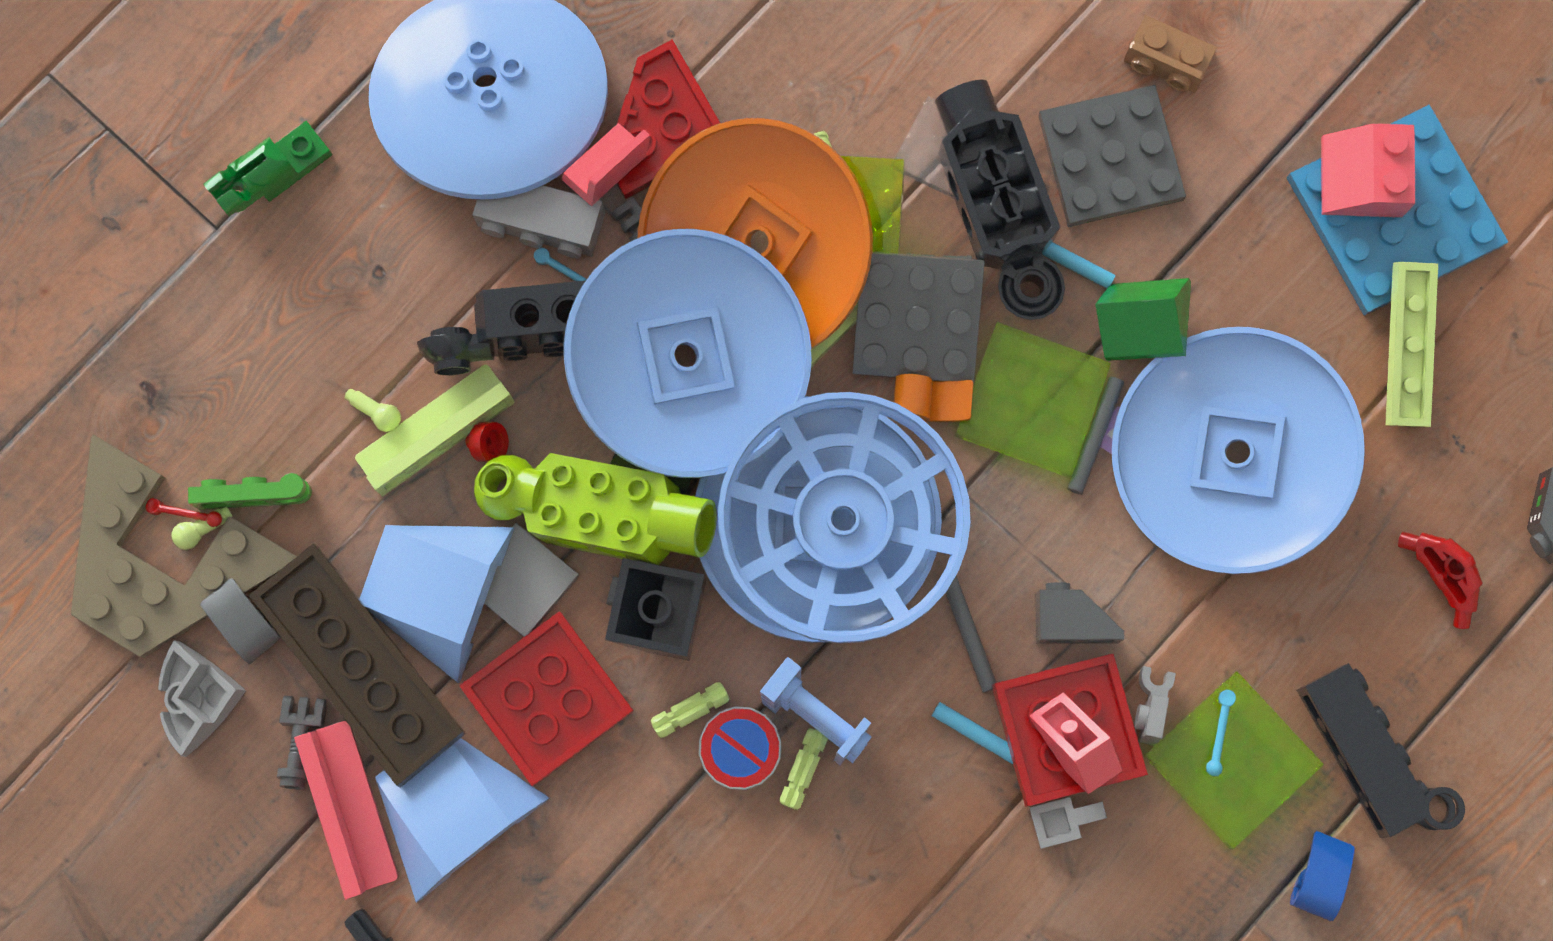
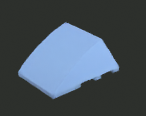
(434, 585)
(453, 812)

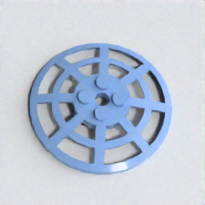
(851, 491)

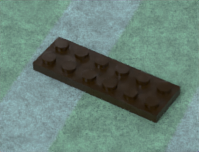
(357, 665)

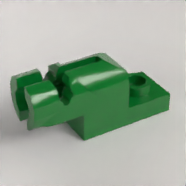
(268, 169)

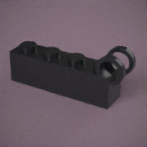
(1370, 758)

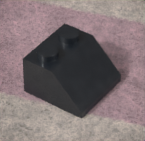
(656, 609)

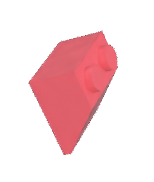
(1368, 171)

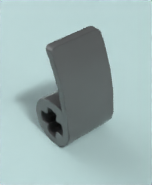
(240, 621)

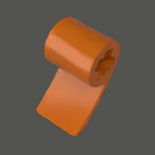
(934, 399)

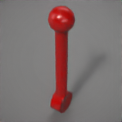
(156, 507)

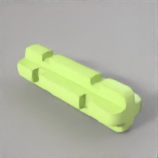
(689, 709)
(803, 769)

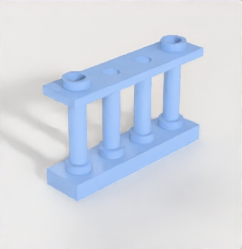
(786, 691)

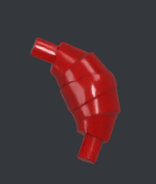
(1450, 569)

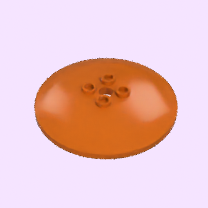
(790, 187)

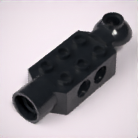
(1000, 196)
(502, 330)

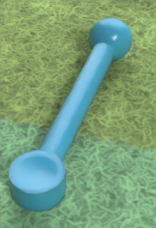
(543, 257)
(1226, 699)

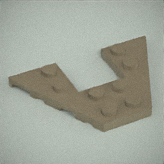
(131, 597)

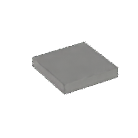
(528, 582)

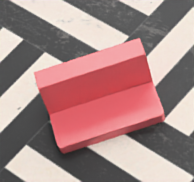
(606, 163)

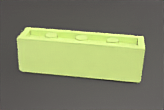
(433, 430)

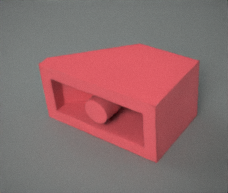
(1077, 743)

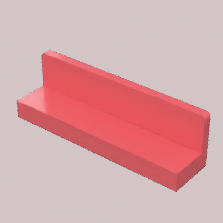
(346, 808)

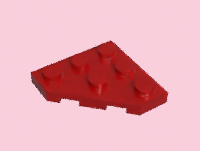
(666, 105)

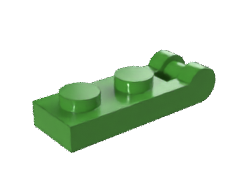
(251, 493)

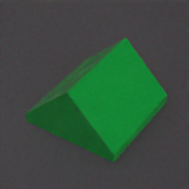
(1144, 319)

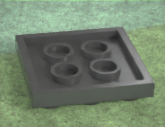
(1111, 156)
(919, 317)

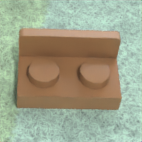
(1169, 55)

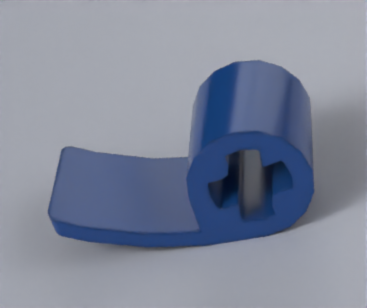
(1325, 880)

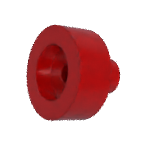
(487, 441)

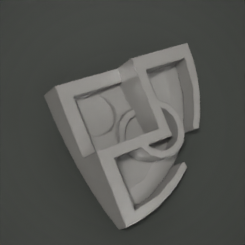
(195, 696)

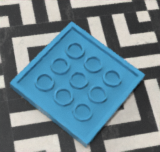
(1443, 227)

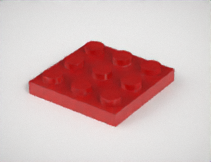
(1098, 692)
(546, 698)

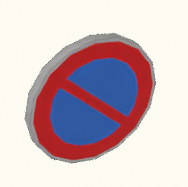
(740, 748)

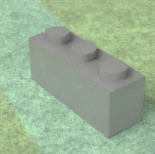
(544, 218)

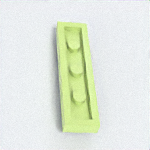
(1411, 344)

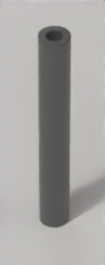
(1095, 435)
(970, 636)

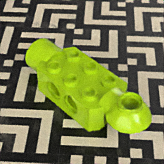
(598, 507)

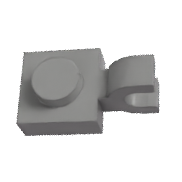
(1151, 716)
(1059, 821)

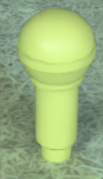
(384, 416)
(188, 534)

